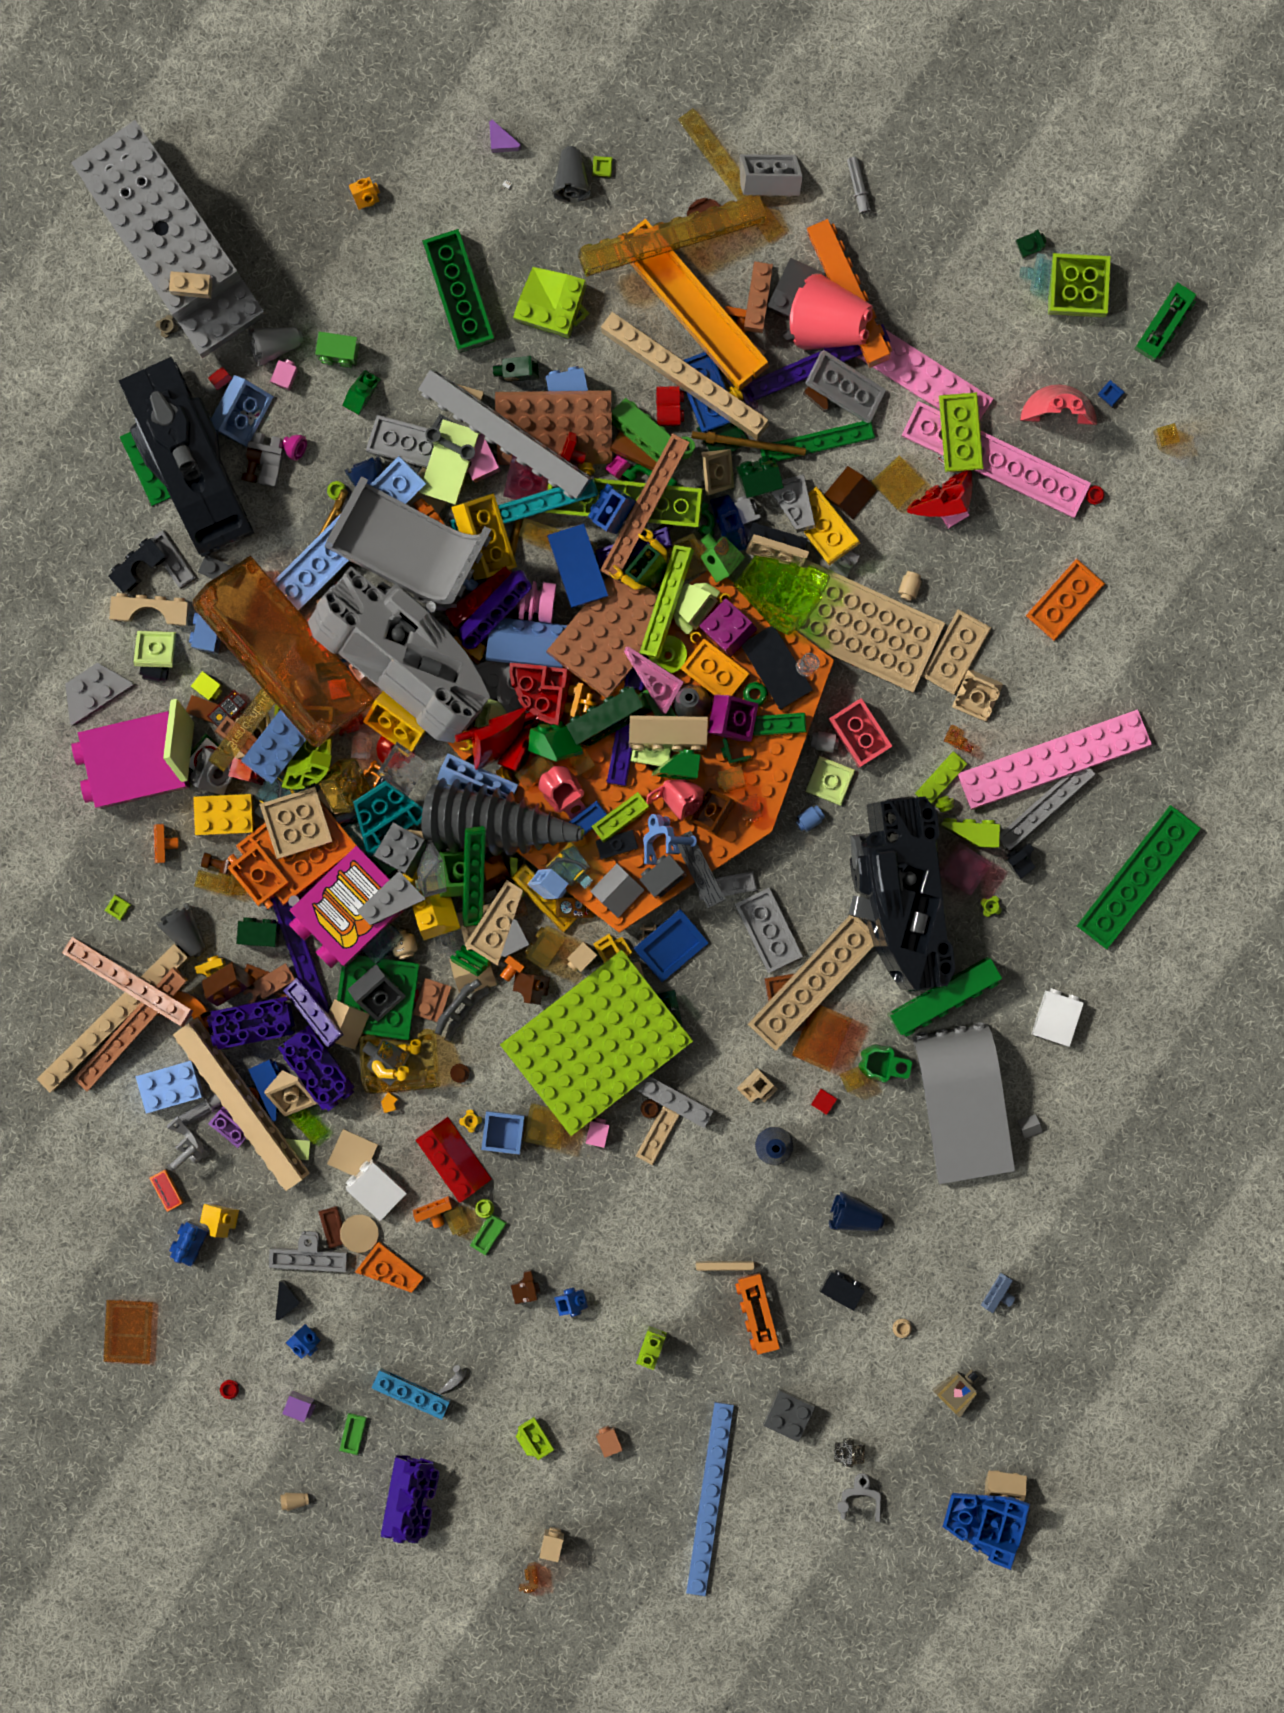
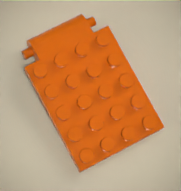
(267, 877)

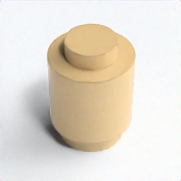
(910, 586)

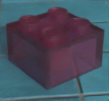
(522, 481)
(964, 869)

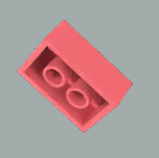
(860, 732)

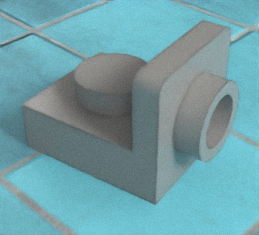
(844, 564)

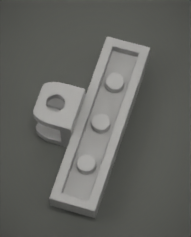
(308, 1256)

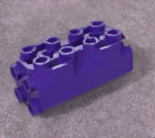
(251, 1023)
(317, 1068)
(406, 1508)

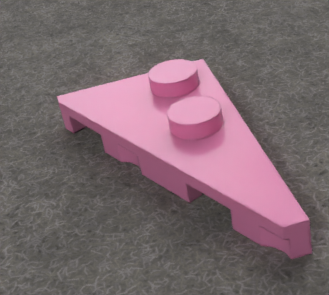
(659, 683)

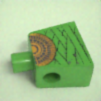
(720, 557)

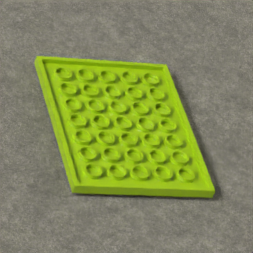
(596, 1042)

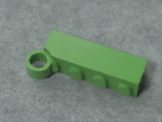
(643, 430)

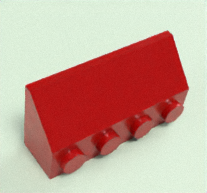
(453, 1159)

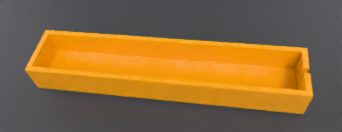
(701, 316)

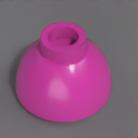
(295, 446)

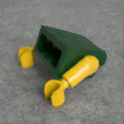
(647, 567)

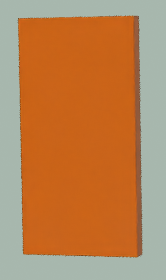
(1065, 599)

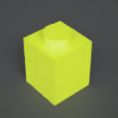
(207, 686)

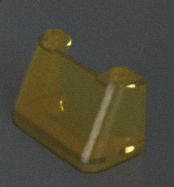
(423, 1067)

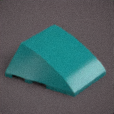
(381, 809)

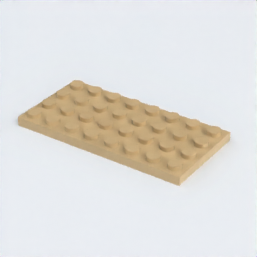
(871, 631)

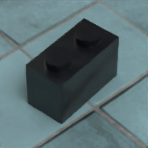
(842, 1290)

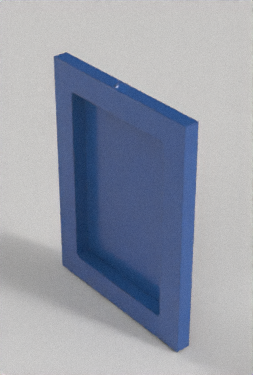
(670, 945)

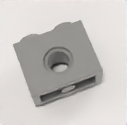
(203, 774)

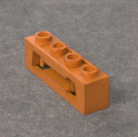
(766, 1344)

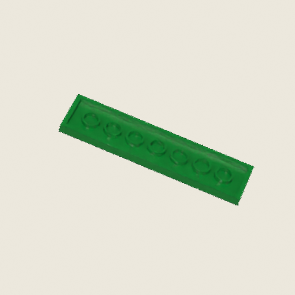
(1138, 877)

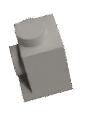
(747, 510)

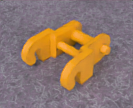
(373, 765)

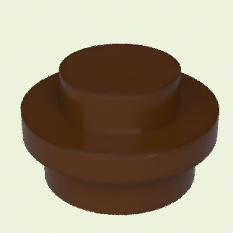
(459, 1073)
(650, 1108)

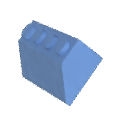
(523, 642)

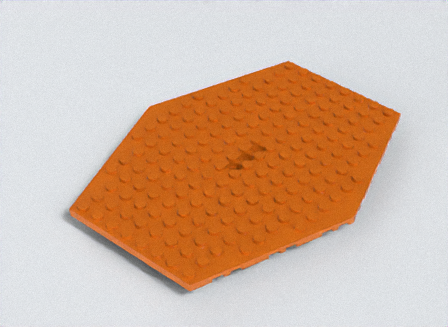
(765, 775)

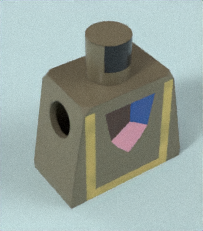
(957, 1391)

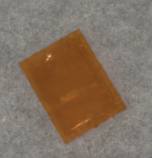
(128, 1331)

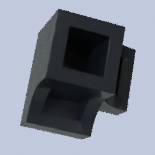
(1020, 861)

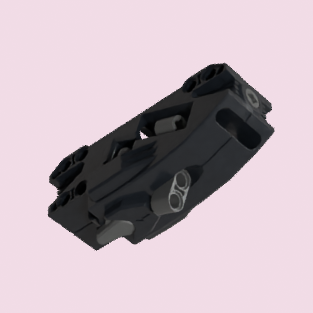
(184, 454)
(903, 922)

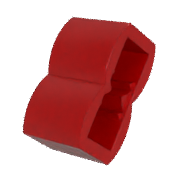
(668, 406)

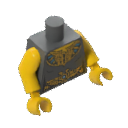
(389, 1059)

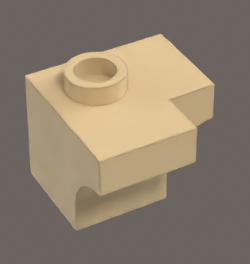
(757, 1086)

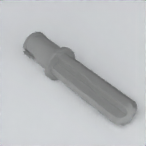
(858, 184)
(199, 1110)

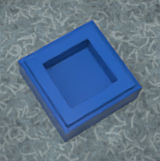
(1110, 393)

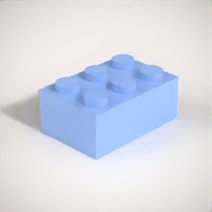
(169, 1086)

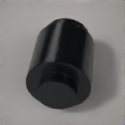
(154, 674)

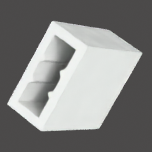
(1057, 1017)
(375, 1189)

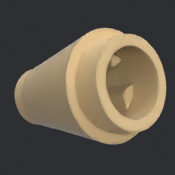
(292, 1501)

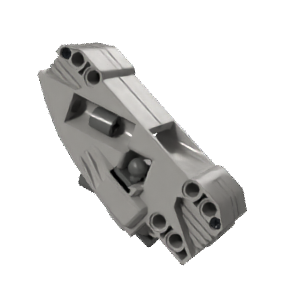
(401, 652)

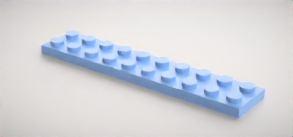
(318, 564)

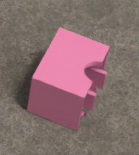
(484, 462)

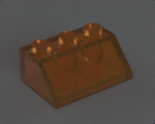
(822, 1037)

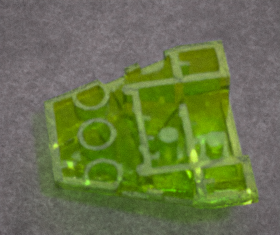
(782, 591)

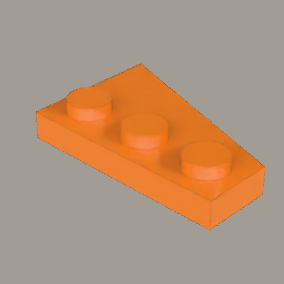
(388, 1268)

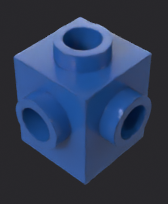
(575, 1302)
(303, 1342)

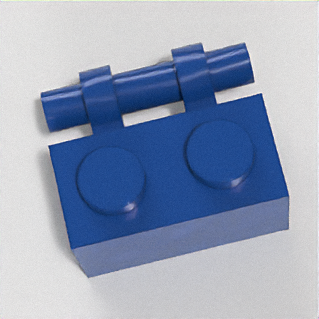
(611, 509)
(188, 1243)

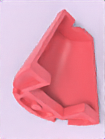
(828, 315)
(1054, 399)

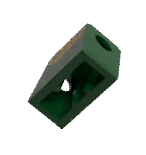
(525, 369)

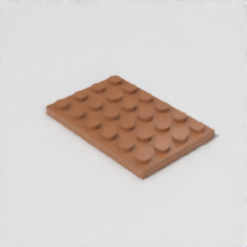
(554, 414)
(601, 631)

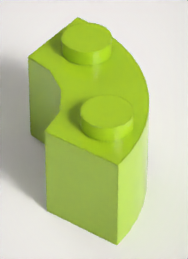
(306, 771)

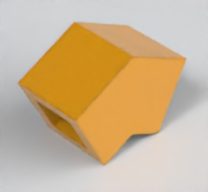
(388, 1102)

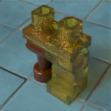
(221, 883)

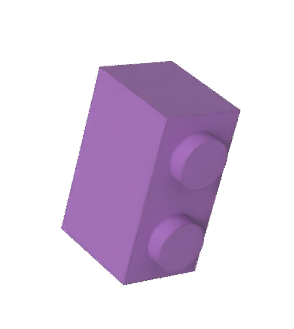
(299, 1406)

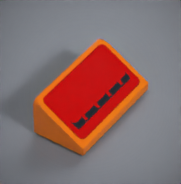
(166, 1190)

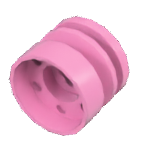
(538, 602)

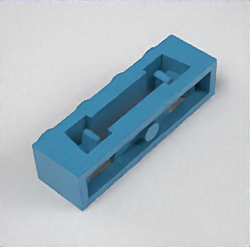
(411, 1393)

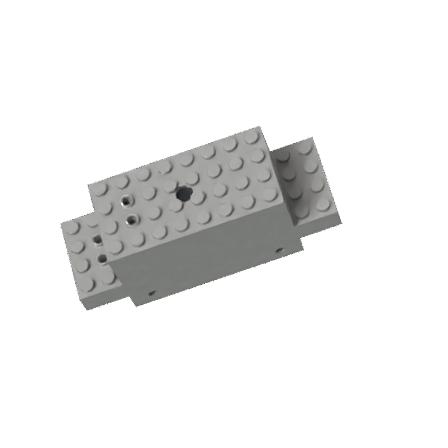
(167, 236)

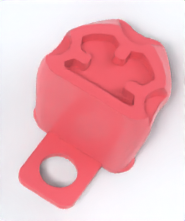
(562, 790)
(680, 795)

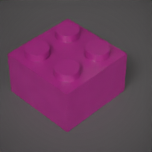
(728, 627)
(732, 718)

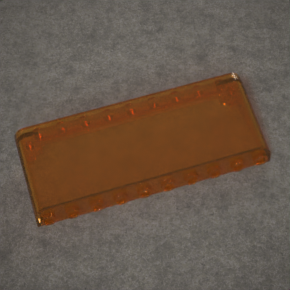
(281, 651)

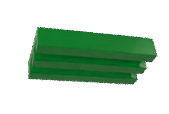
(473, 958)

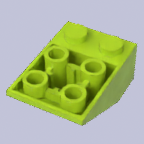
(977, 834)

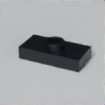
(617, 845)

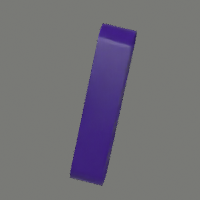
(494, 609)

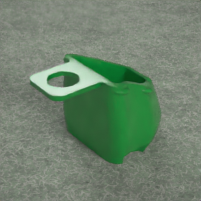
(880, 1064)

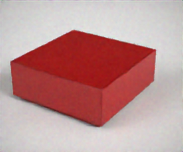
(219, 378)
(823, 1101)

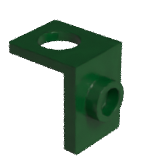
(727, 754)

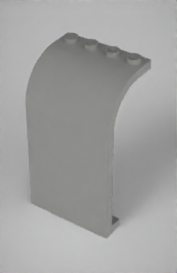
(405, 545)
(964, 1102)

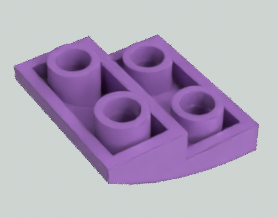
(224, 1124)

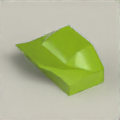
(533, 1439)

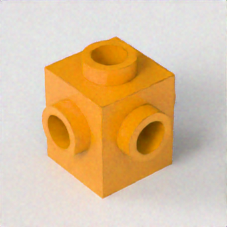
(364, 192)

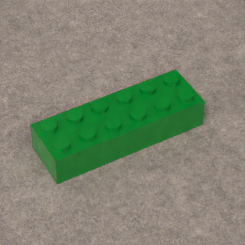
(458, 291)
(938, 1001)

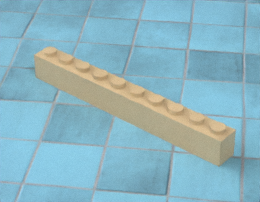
(684, 376)
(107, 1023)
(241, 1104)

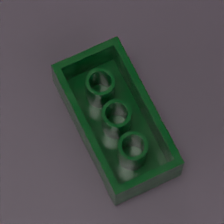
(608, 717)

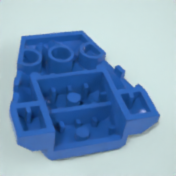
(989, 1524)

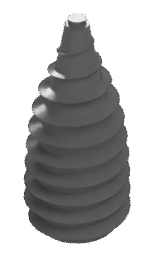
(506, 822)

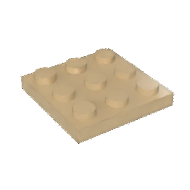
(296, 823)

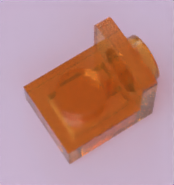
(955, 739)
(750, 808)
(531, 1575)

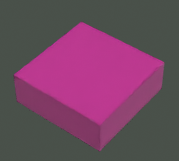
(617, 466)

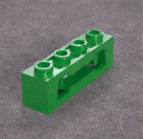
(1182, 295)

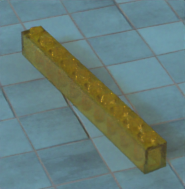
(671, 235)

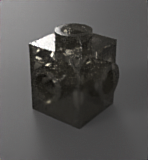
(849, 1452)

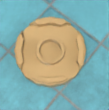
(359, 1233)

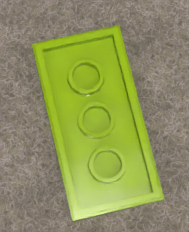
(961, 432)

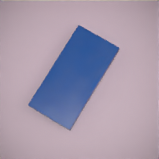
(705, 416)
(577, 566)

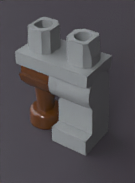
(268, 456)

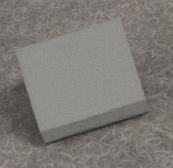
(1030, 1126)

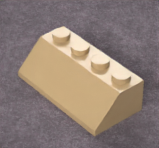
(668, 733)

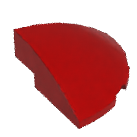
(950, 499)
(541, 690)
(497, 737)
(514, 755)

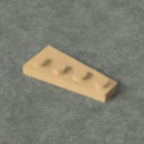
(494, 927)

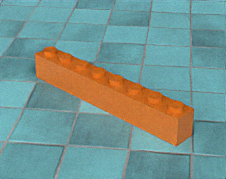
(839, 271)

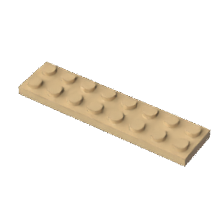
(812, 982)

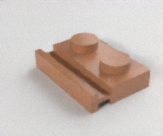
(431, 1000)

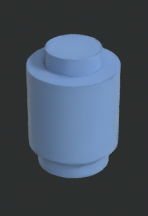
(809, 818)

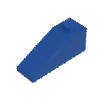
(263, 1076)

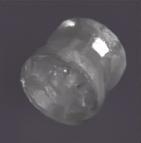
(812, 664)

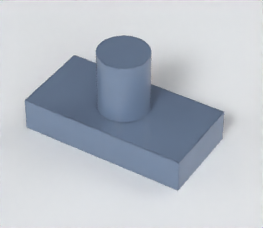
(998, 1294)

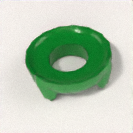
(756, 685)

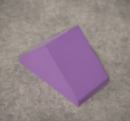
(501, 140)

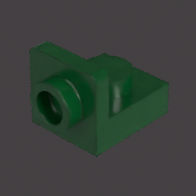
(1031, 243)

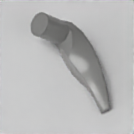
(455, 1380)

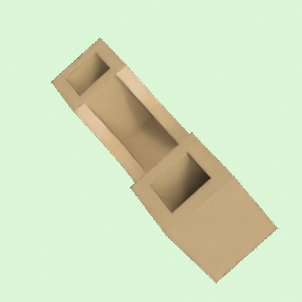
(124, 608)

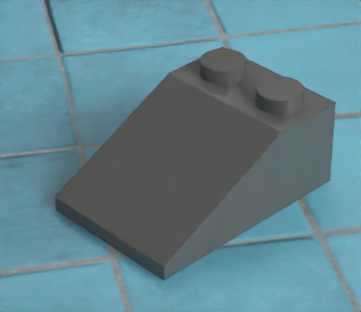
(788, 285)

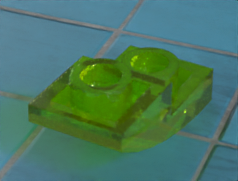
(308, 1125)

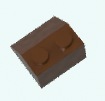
(226, 984)

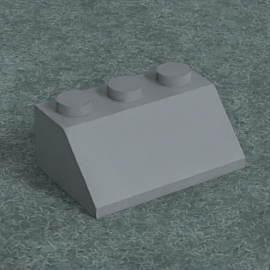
(770, 175)

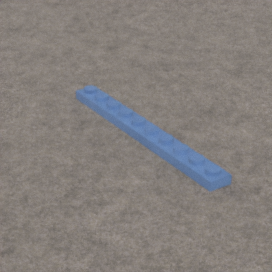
(709, 1498)

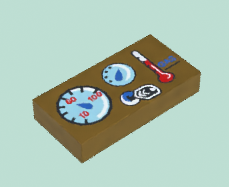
(572, 909)

